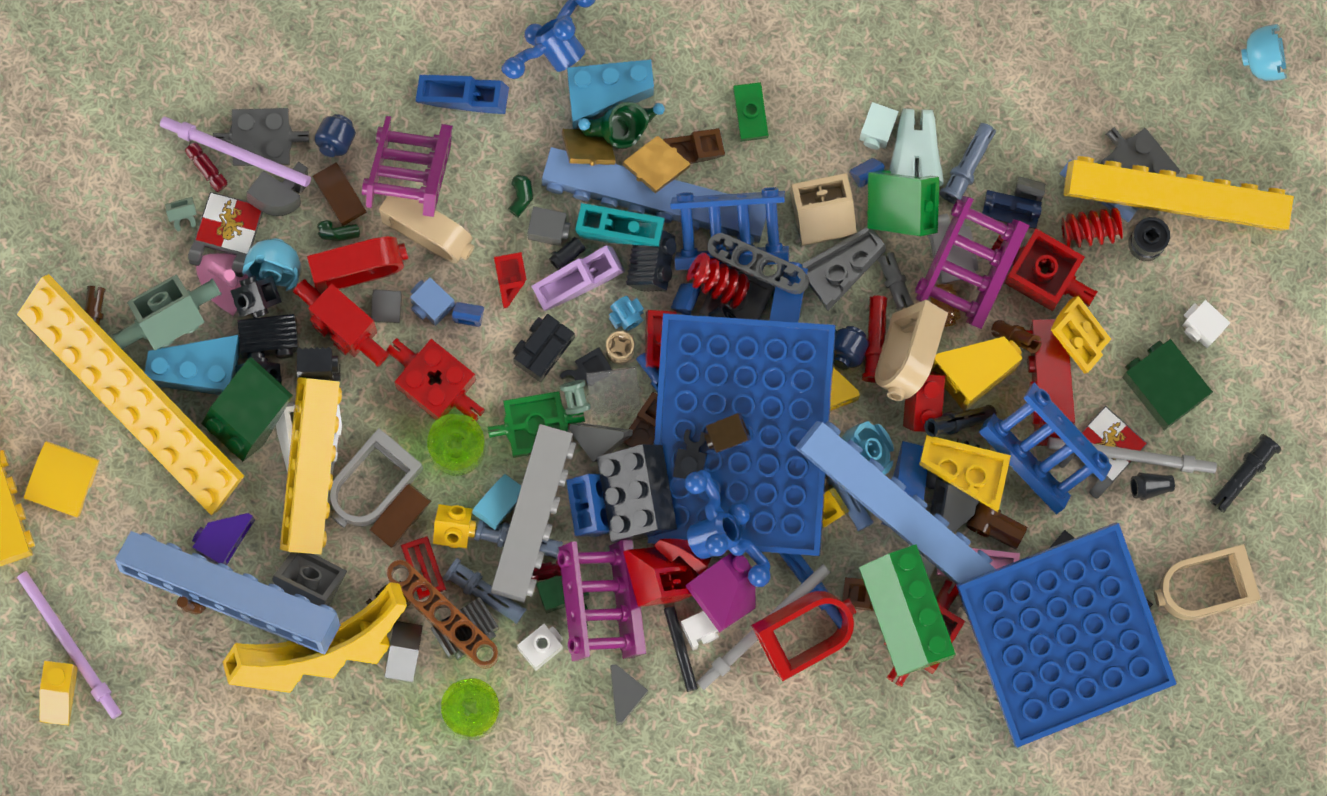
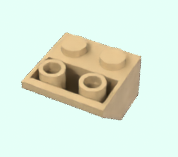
(823, 209)

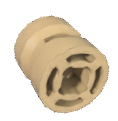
(621, 343)

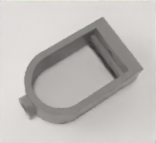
(394, 453)

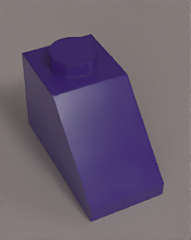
(222, 537)

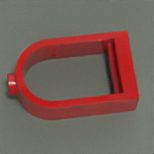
(357, 263)
(765, 633)

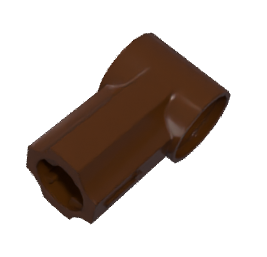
(996, 525)

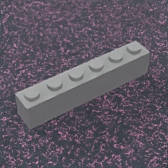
(532, 513)

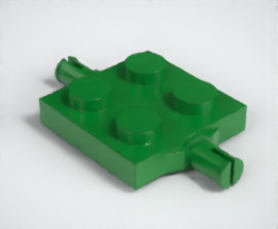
(526, 414)

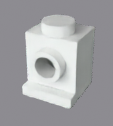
(699, 628)

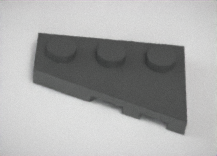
(842, 265)

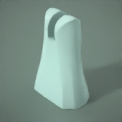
(916, 150)

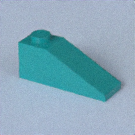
(618, 226)

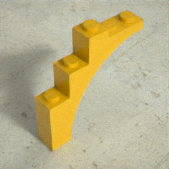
(283, 664)

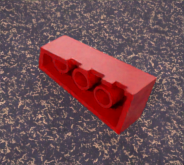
(1051, 372)

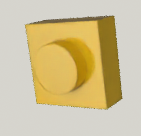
(833, 507)

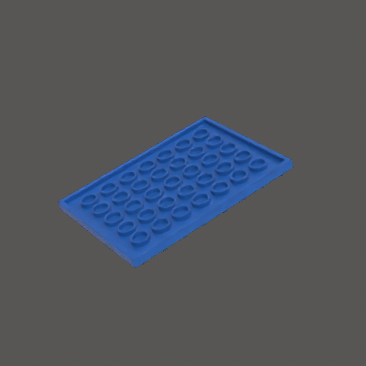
(781, 386)

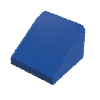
(860, 172)
(685, 298)
(468, 314)

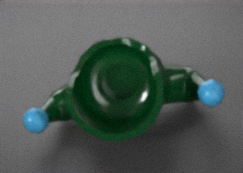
(621, 124)

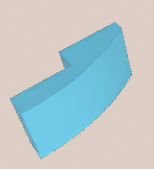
(498, 501)

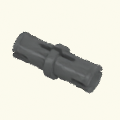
(895, 281)

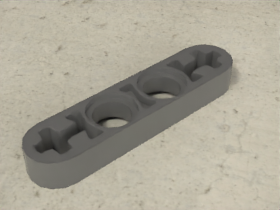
(756, 266)

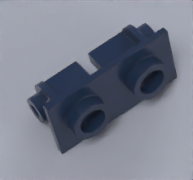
(1009, 207)

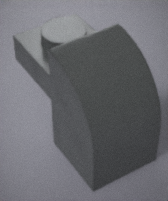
(276, 197)

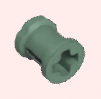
(575, 397)

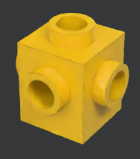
(453, 526)

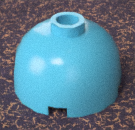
(1265, 54)
(273, 259)
(874, 442)

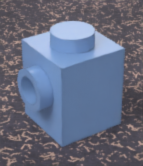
(430, 301)

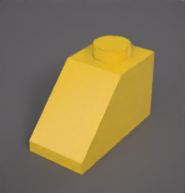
(57, 692)

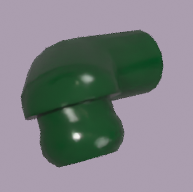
(524, 194)
(342, 233)

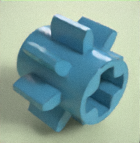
(626, 313)

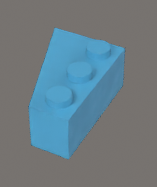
(602, 86)
(195, 366)

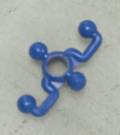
(553, 40)
(723, 530)

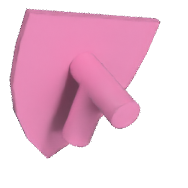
(220, 269)

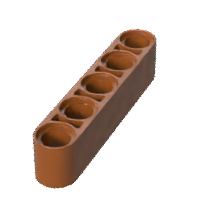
(453, 624)

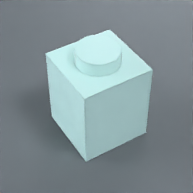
(878, 126)

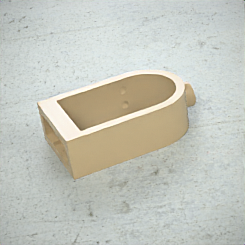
(434, 233)
(910, 349)
(1242, 574)

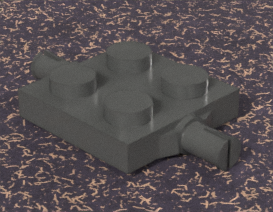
(263, 133)
(1140, 151)

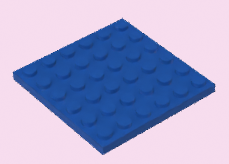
(1066, 634)

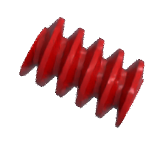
(1092, 227)
(719, 278)

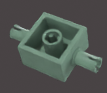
(166, 313)

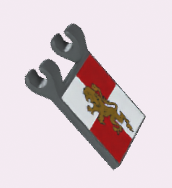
(227, 227)
(1109, 431)

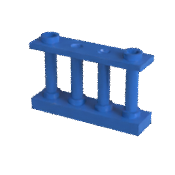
(769, 196)
(1027, 466)

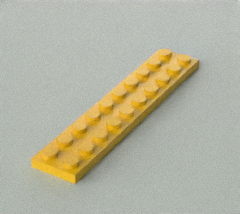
(130, 394)

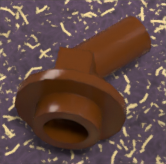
(190, 606)

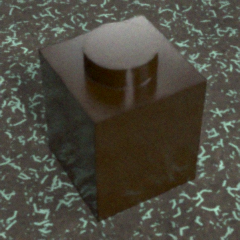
(727, 433)

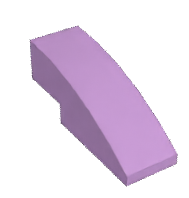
(578, 278)

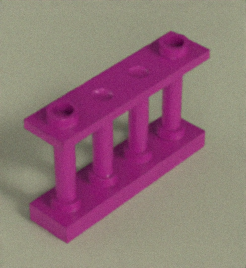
(431, 177)
(989, 284)
(626, 612)

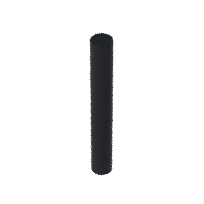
(680, 648)

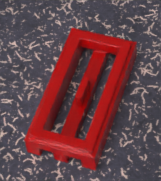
(415, 544)

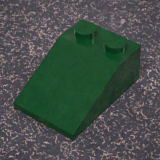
(247, 410)

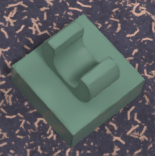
(181, 209)

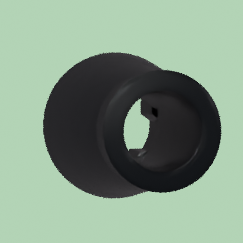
(1151, 485)

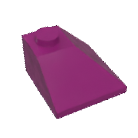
(725, 591)

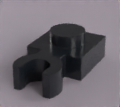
(591, 362)
(690, 459)

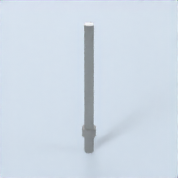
(1185, 463)
(722, 665)

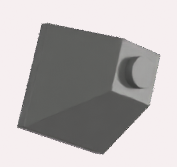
(309, 577)

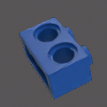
(587, 506)

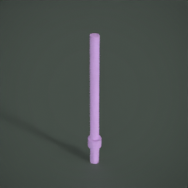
(189, 132)
(99, 690)

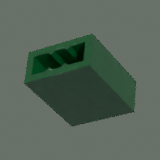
(1166, 383)

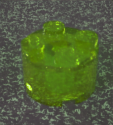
(457, 428)
(468, 692)

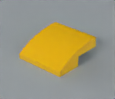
(1080, 334)
(61, 479)

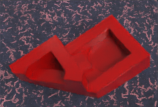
(510, 276)
(679, 547)

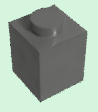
(548, 226)

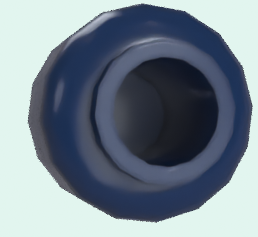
(335, 135)
(849, 347)

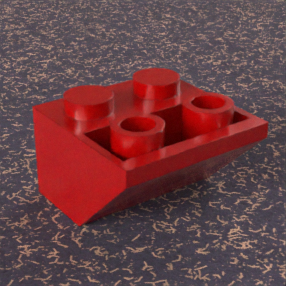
(656, 578)

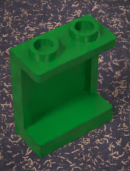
(903, 203)

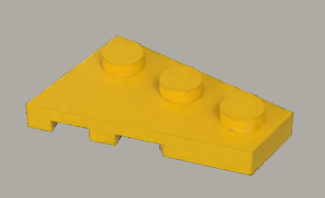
(968, 468)

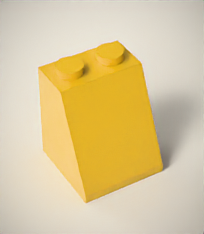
(977, 368)

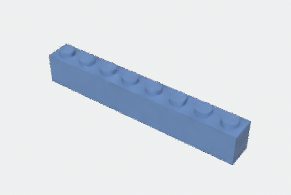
(618, 186)
(891, 504)
(228, 591)

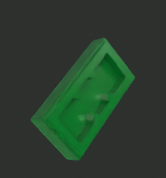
(750, 111)

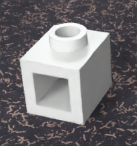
(1204, 323)
(541, 646)

